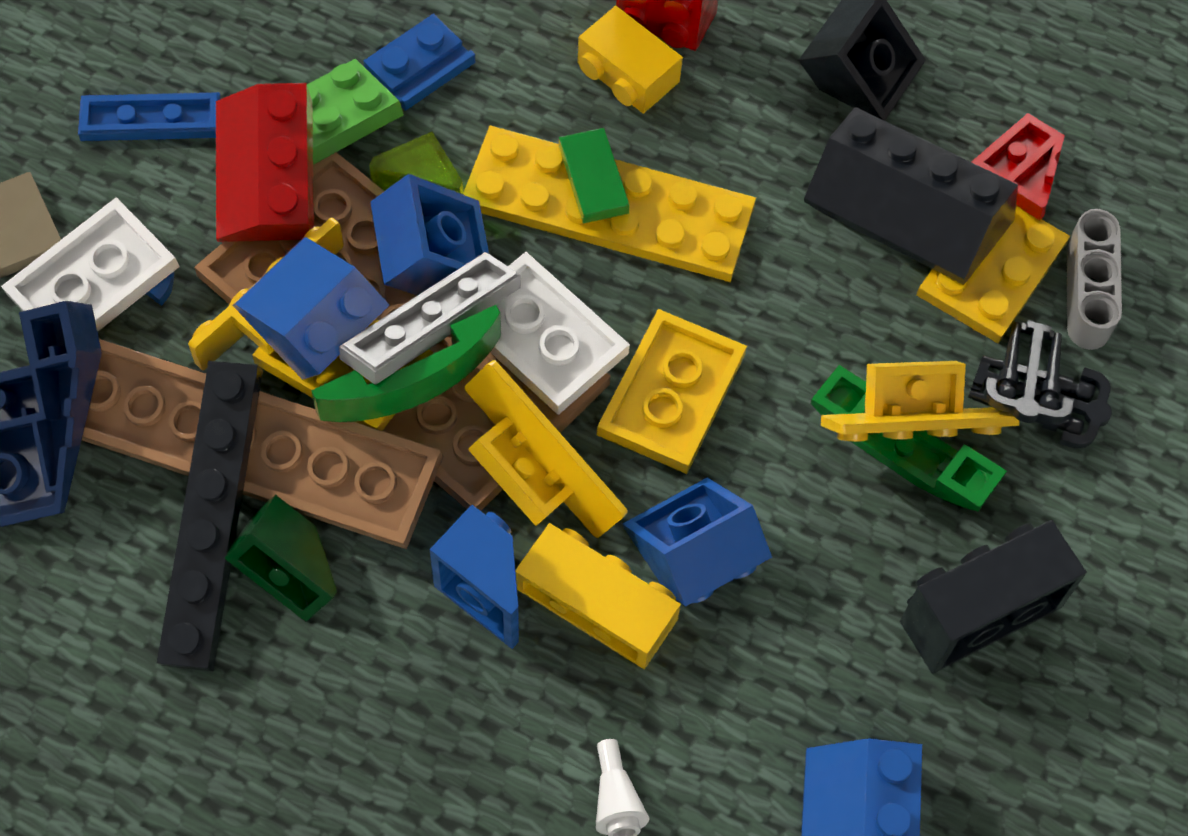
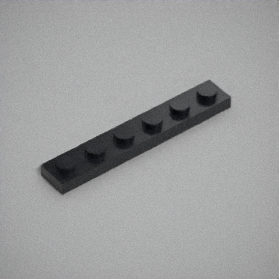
(210, 516)

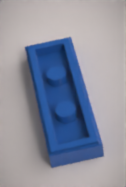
(148, 116)

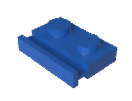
(419, 61)

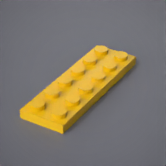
(667, 219)

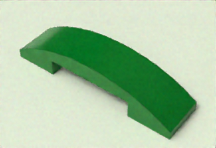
(353, 400)
(924, 460)

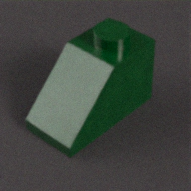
(285, 558)

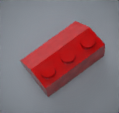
(264, 164)

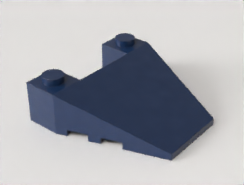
(46, 410)

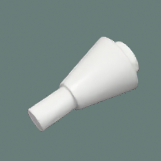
(619, 805)

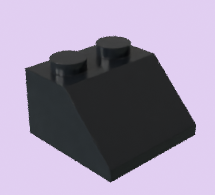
(863, 56)

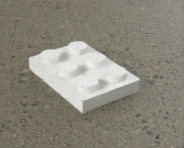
(100, 263)
(553, 338)

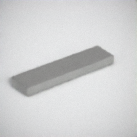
(428, 318)

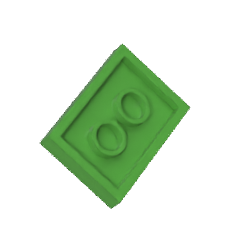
(348, 107)

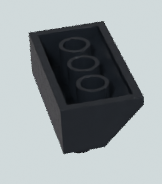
(912, 195)

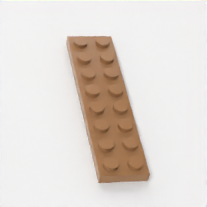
(318, 467)

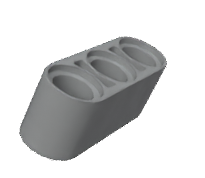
(1098, 261)

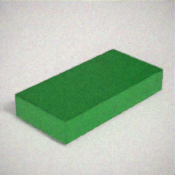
(593, 175)

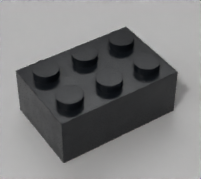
(991, 594)

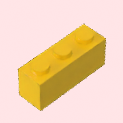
(597, 594)

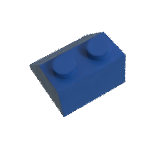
(425, 233)
(310, 307)
(699, 540)
(477, 571)
(862, 789)

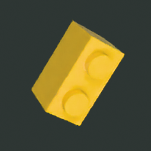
(628, 60)

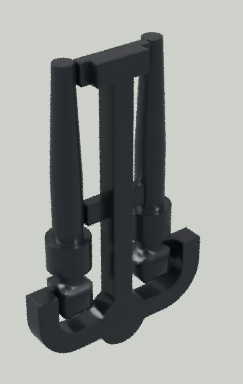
(1026, 409)
(1096, 412)

